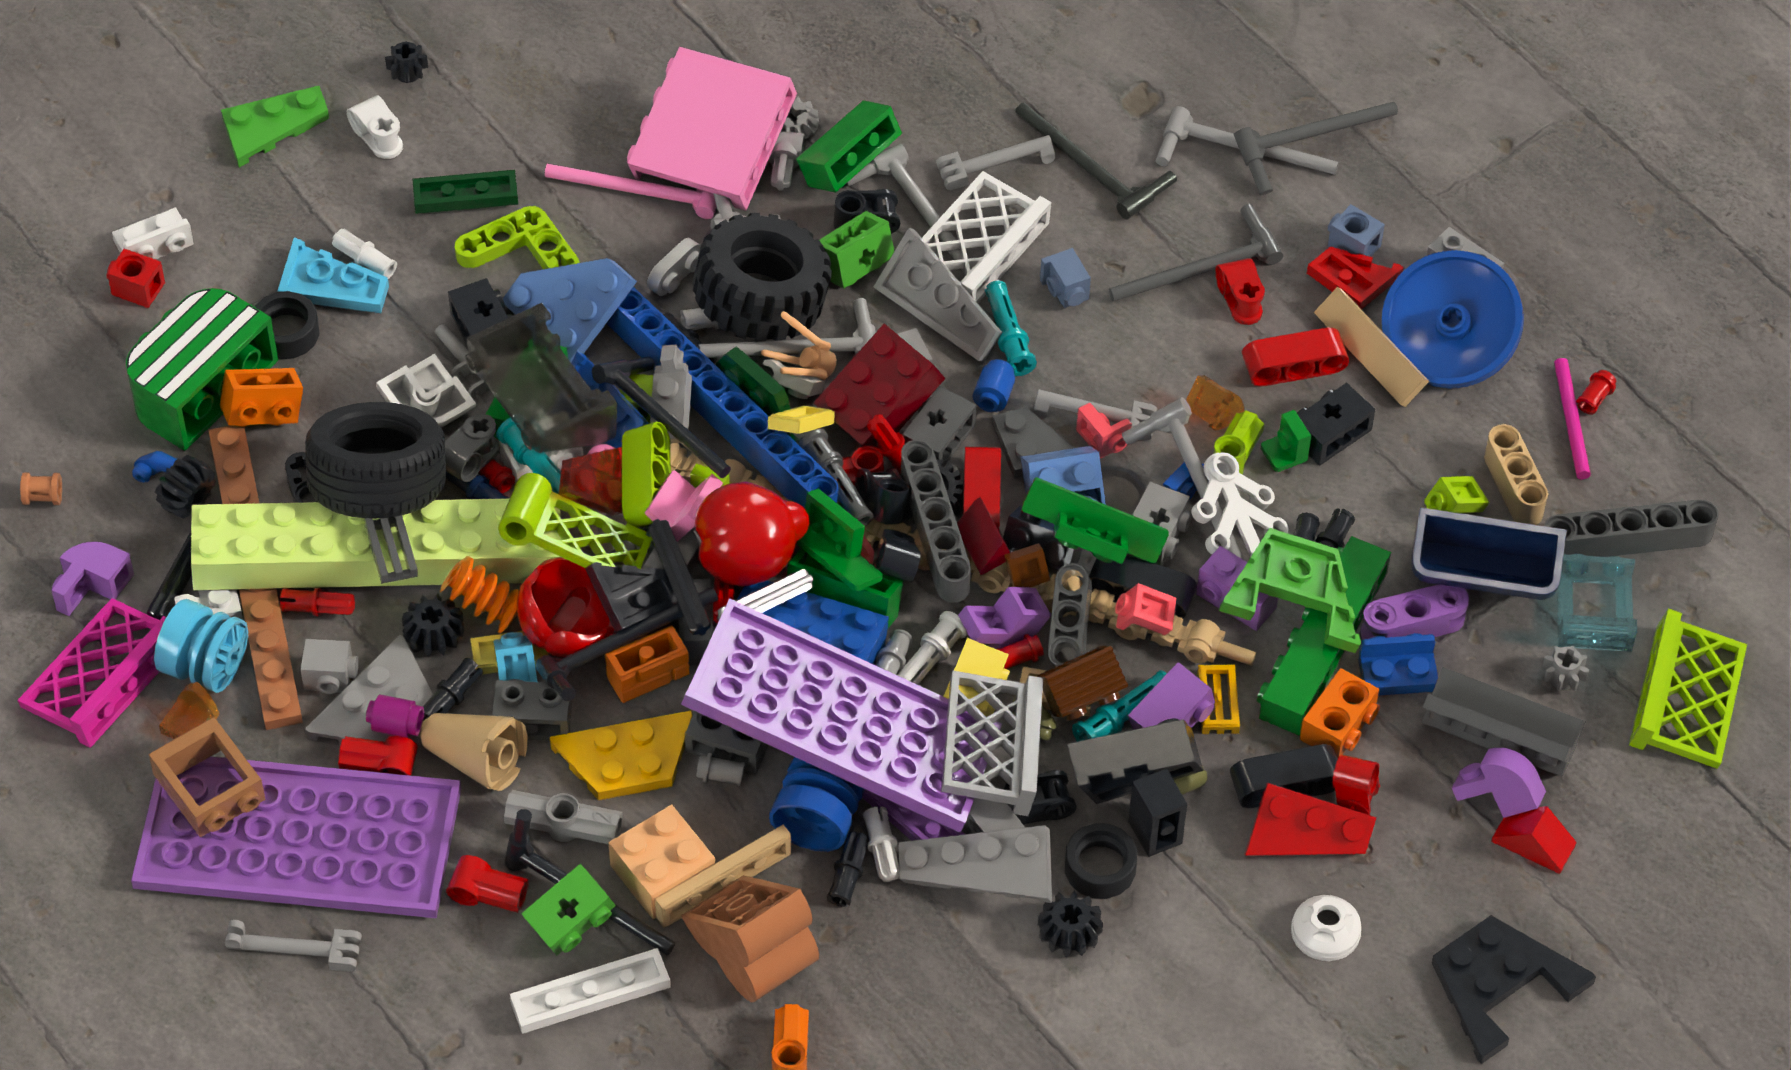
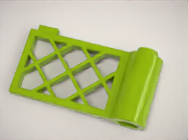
(529, 516)

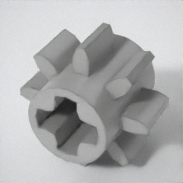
(1565, 668)

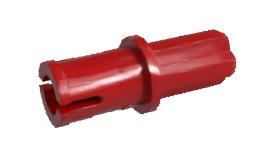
(889, 441)
(318, 602)

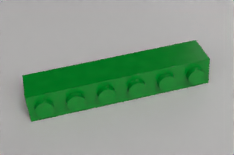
(1309, 662)

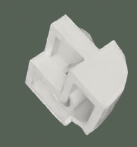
(428, 389)

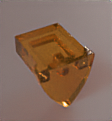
(1213, 403)
(190, 710)

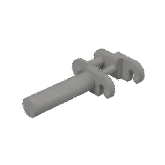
(459, 352)

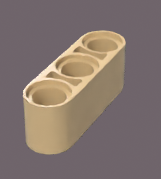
(1515, 474)

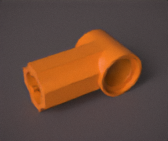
(790, 1037)

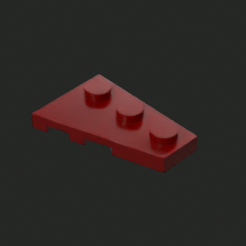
(1306, 826)

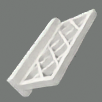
(1004, 248)

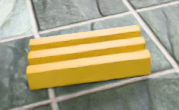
(1220, 724)

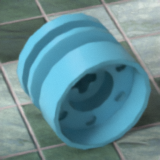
(201, 645)

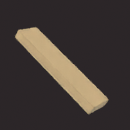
(1372, 347)
(746, 861)

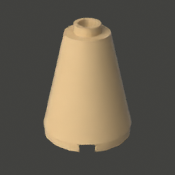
(477, 745)

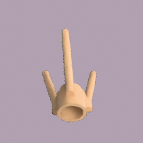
(815, 360)

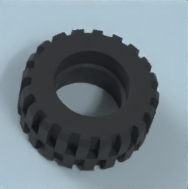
(766, 248)

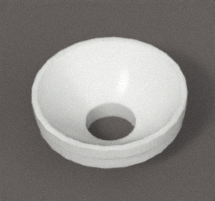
(1322, 940)

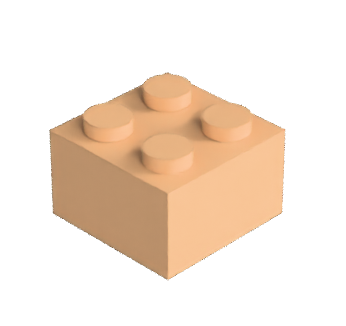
(658, 856)

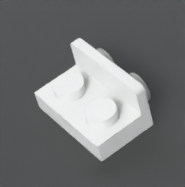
(155, 235)

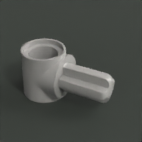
(783, 158)

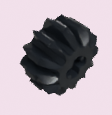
(185, 485)
(433, 625)
(1070, 924)

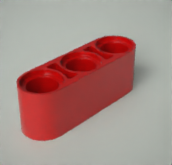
(1295, 356)
(983, 479)

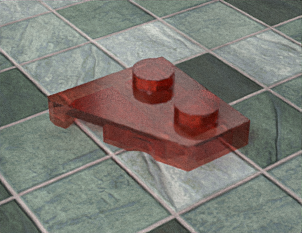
(594, 480)

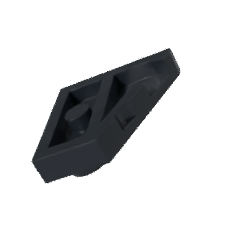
(630, 592)

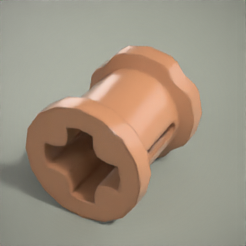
(41, 488)

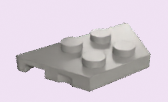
(390, 674)

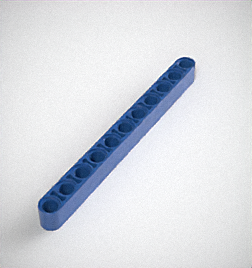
(724, 403)

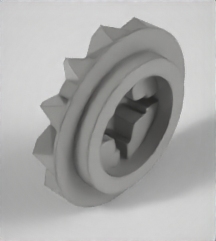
(807, 118)

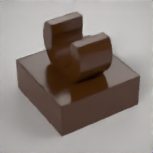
(1027, 566)

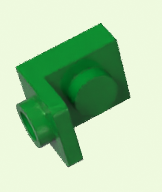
(1290, 444)

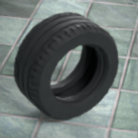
(375, 460)

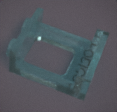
(1594, 631)

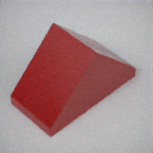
(1537, 837)

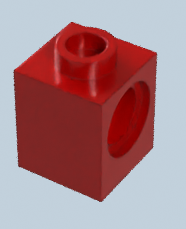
(135, 277)

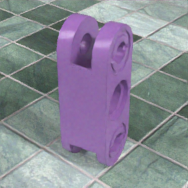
(1437, 612)

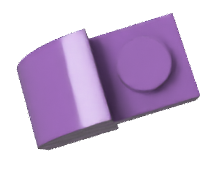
(93, 568)
(1012, 616)
(1507, 776)

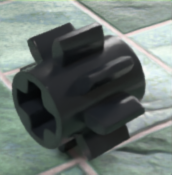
(406, 62)

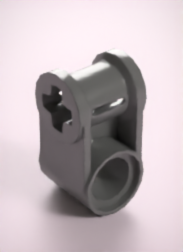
(471, 447)

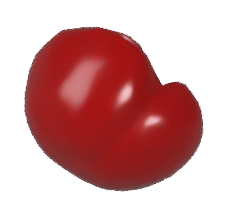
(747, 533)
(561, 608)

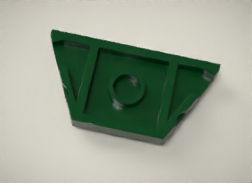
(755, 383)

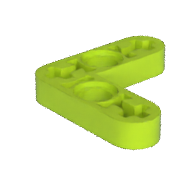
(529, 235)

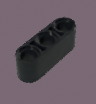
(1120, 578)
(1299, 770)

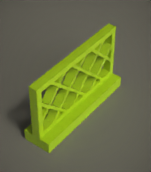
(1657, 688)

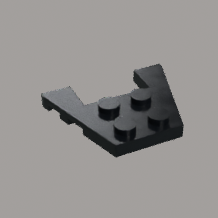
(1492, 965)

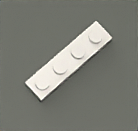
(590, 990)

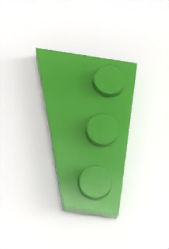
(265, 122)

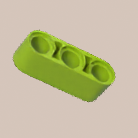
(644, 469)

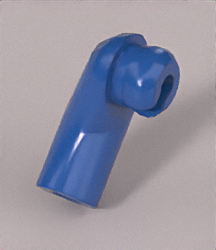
(151, 464)

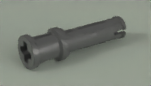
(833, 463)

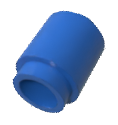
(994, 386)

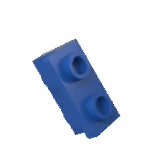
(1399, 663)

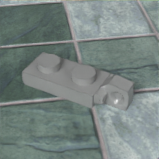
(673, 386)

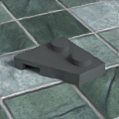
(1023, 435)

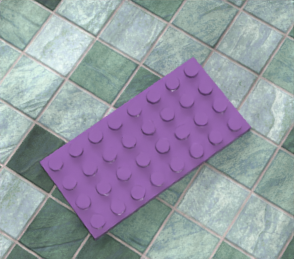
(832, 711)
(312, 842)

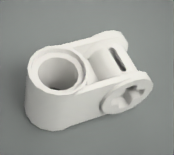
(376, 127)

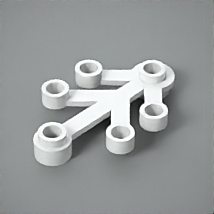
(1236, 509)

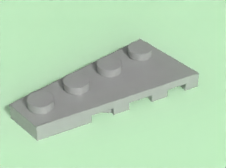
(992, 862)

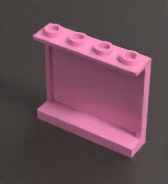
(712, 125)

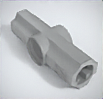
(584, 820)

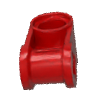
(1241, 290)
(1355, 783)

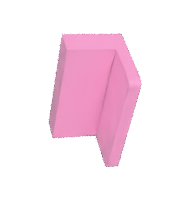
(679, 501)

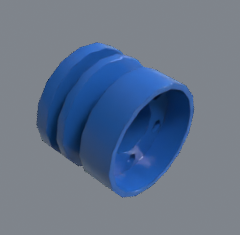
(815, 806)

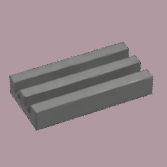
(386, 524)

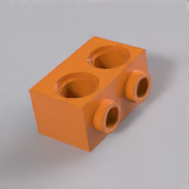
(1334, 712)

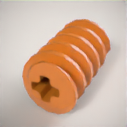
(483, 592)

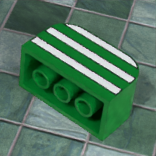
(183, 360)

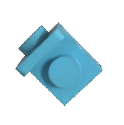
(515, 657)

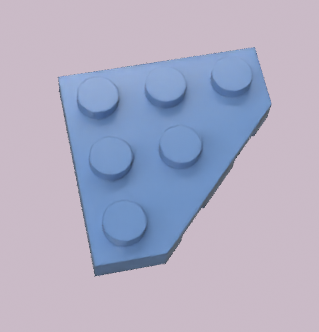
(577, 297)

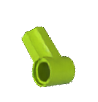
(1240, 437)

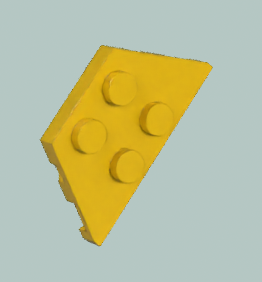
(626, 755)

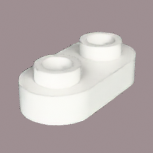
(674, 267)

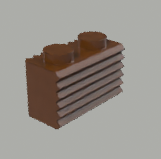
(1082, 682)

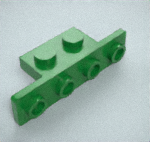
(1094, 525)
(836, 542)

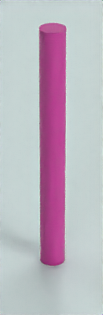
(1572, 418)

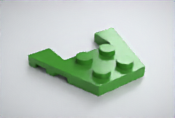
(1297, 573)

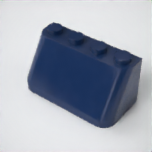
(1487, 554)

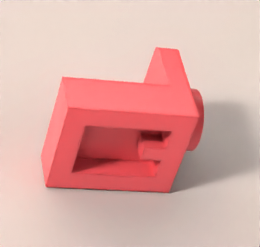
(1098, 432)
(1146, 608)

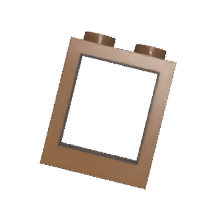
(189, 751)

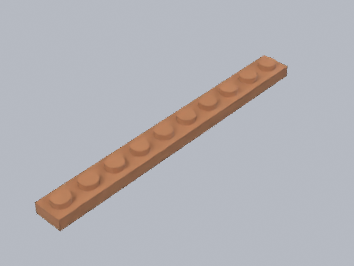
(259, 606)

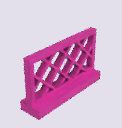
(121, 683)

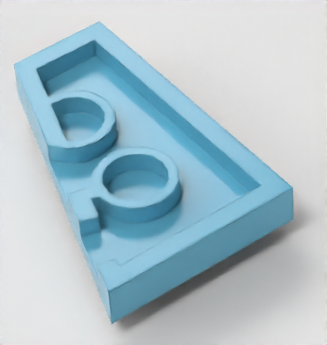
(332, 281)

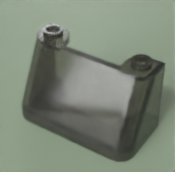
(540, 385)

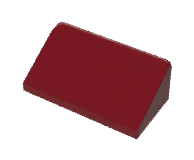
(982, 537)

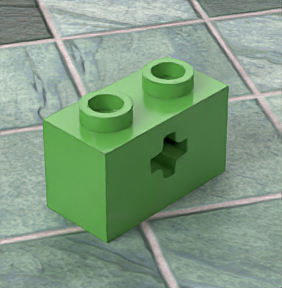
(858, 248)
(581, 893)

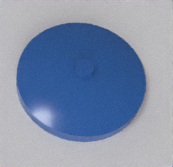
(1454, 317)

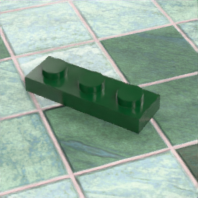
(465, 191)

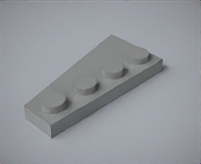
(932, 294)

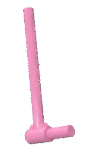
(702, 201)

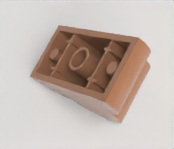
(755, 933)

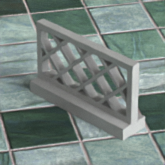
(1023, 750)

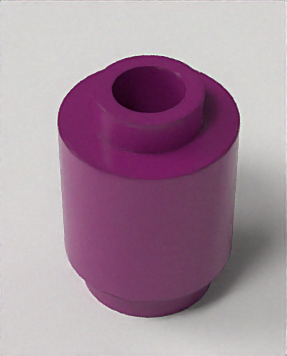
(395, 716)

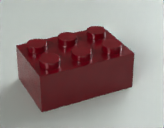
(880, 379)

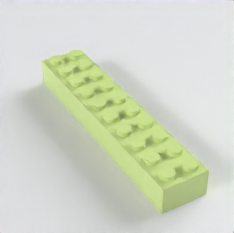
(321, 548)

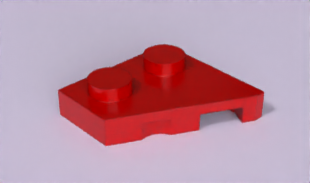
(1352, 274)

